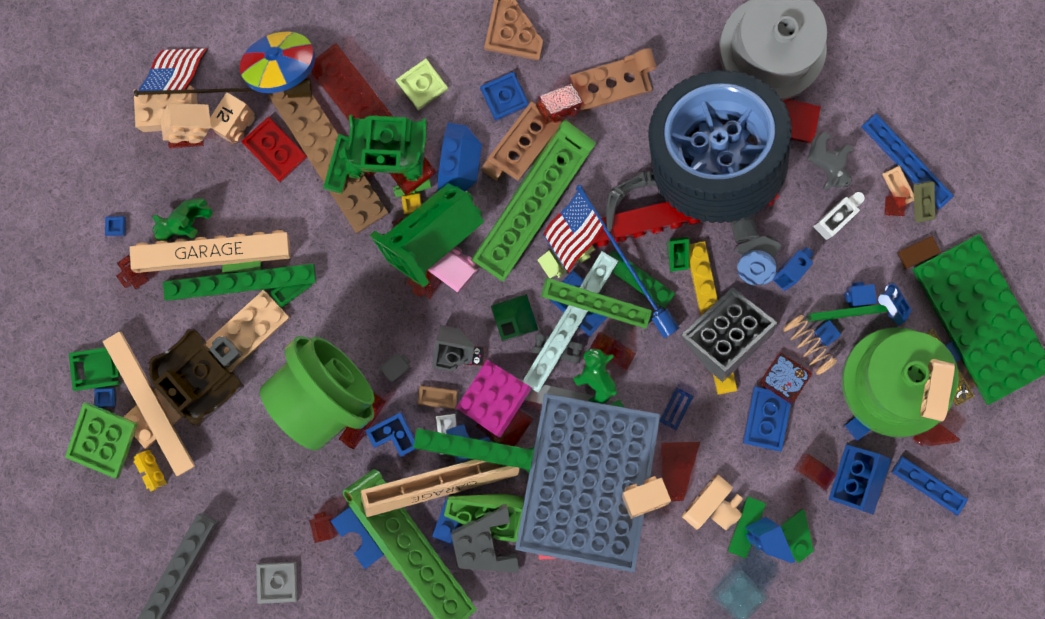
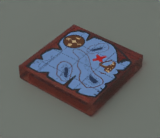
(785, 378)

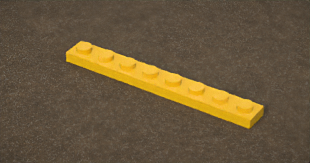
(706, 297)

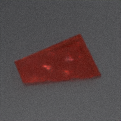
(677, 467)

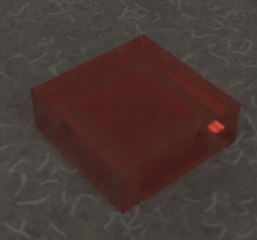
(895, 206)

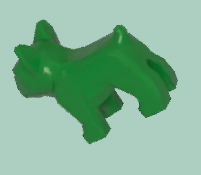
(181, 219)
(597, 376)

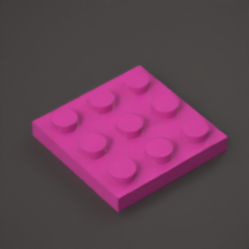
(493, 398)

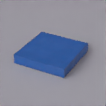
(504, 96)

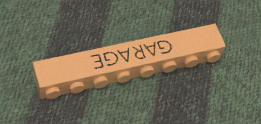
(209, 252)
(433, 485)

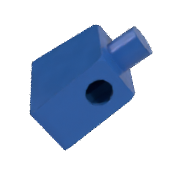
(793, 269)

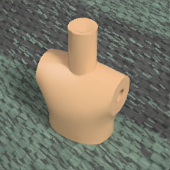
(727, 513)

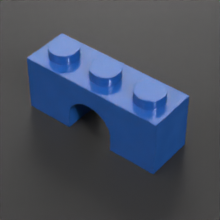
(369, 550)

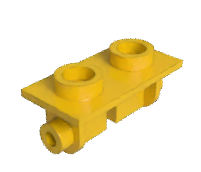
(146, 463)

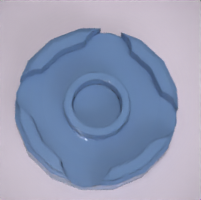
(757, 267)

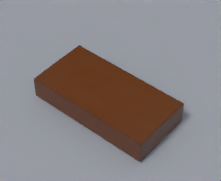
(918, 252)

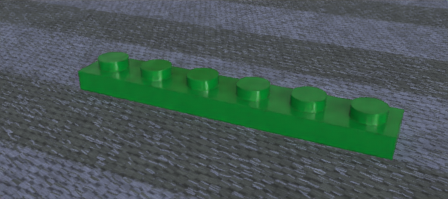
(473, 449)

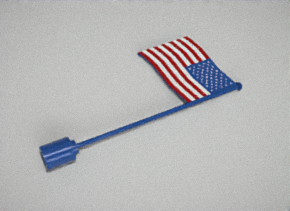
(575, 232)

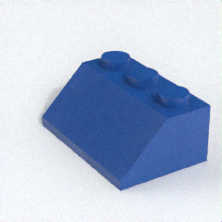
(859, 479)

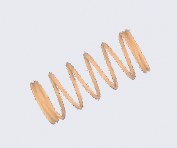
(795, 322)

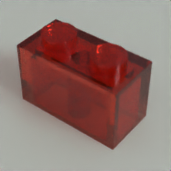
(559, 104)

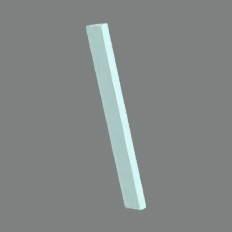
(568, 324)

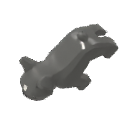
(831, 162)

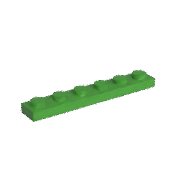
(595, 303)

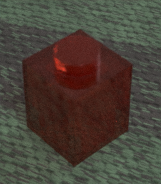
(322, 527)

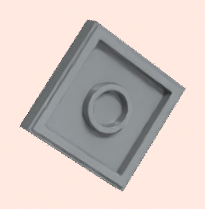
(276, 582)

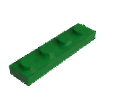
(659, 293)

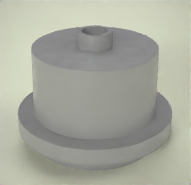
(776, 43)

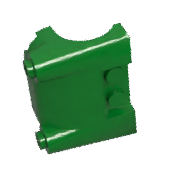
(386, 146)

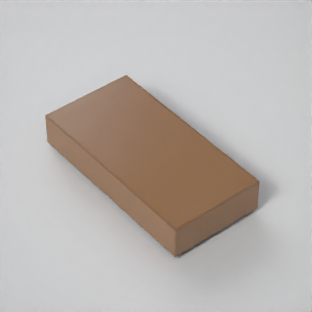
(437, 397)

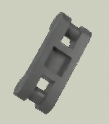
(576, 349)

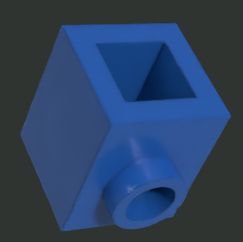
(860, 294)

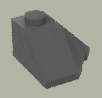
(452, 349)

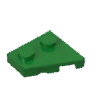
(798, 535)

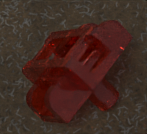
(126, 272)

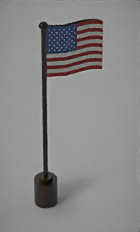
(176, 69)

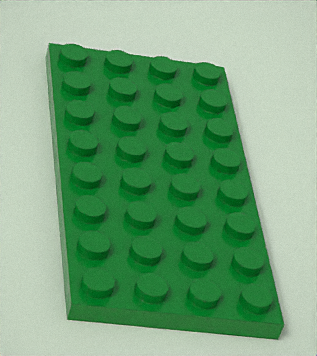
(982, 319)

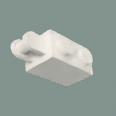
(839, 215)

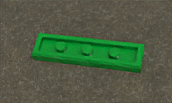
(843, 313)

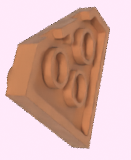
(512, 32)

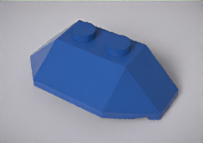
(459, 157)

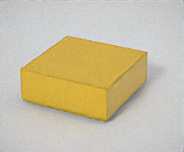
(411, 203)

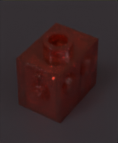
(429, 289)

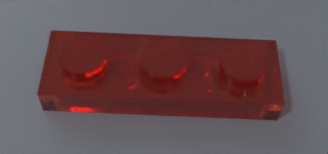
(352, 436)

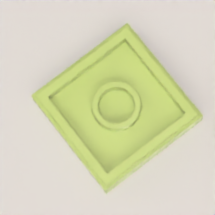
(422, 84)

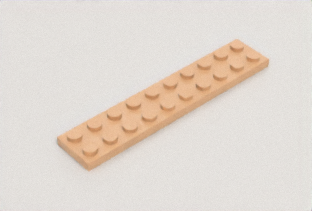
(247, 332)

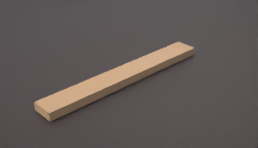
(149, 403)

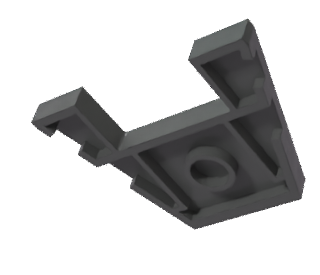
(475, 545)

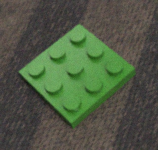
(101, 440)

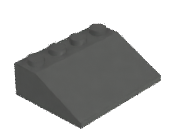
(728, 333)

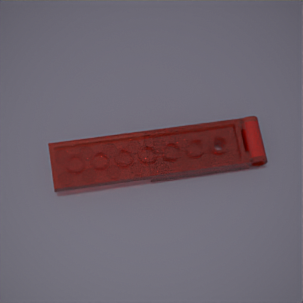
(358, 99)

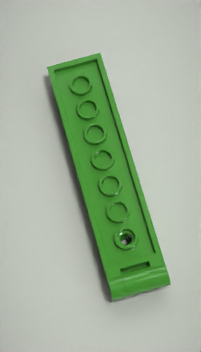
(533, 200)
(411, 554)

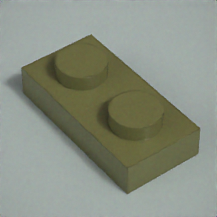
(924, 201)

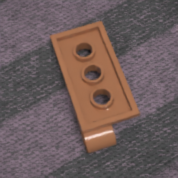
(636, 64)
(499, 161)

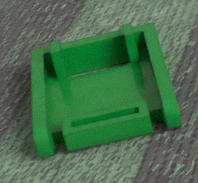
(98, 369)

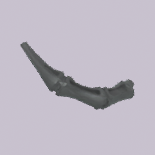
(620, 191)

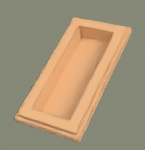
(898, 184)

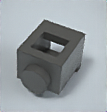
(218, 347)

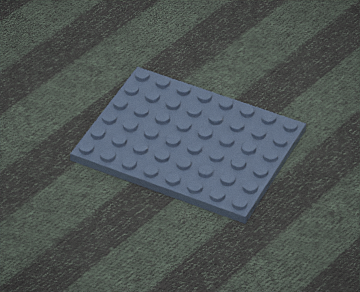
(578, 478)

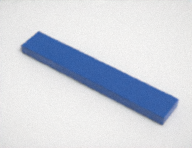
(905, 158)

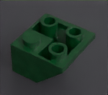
(514, 318)

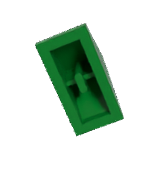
(678, 253)

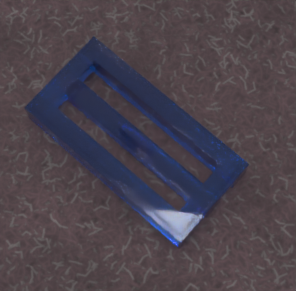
(683, 411)

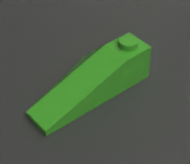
(469, 508)

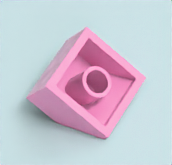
(455, 269)

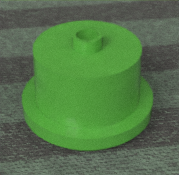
(887, 380)
(317, 393)

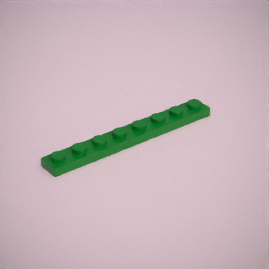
(239, 282)

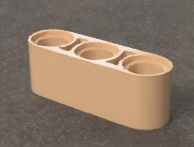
(937, 390)
(707, 503)

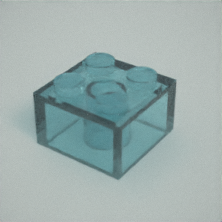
(739, 595)

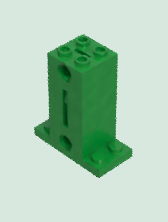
(429, 232)

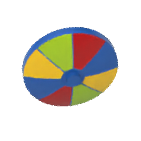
(277, 62)

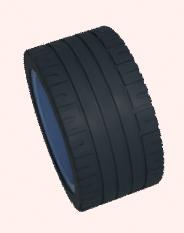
(749, 110)

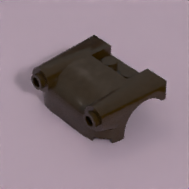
(193, 378)

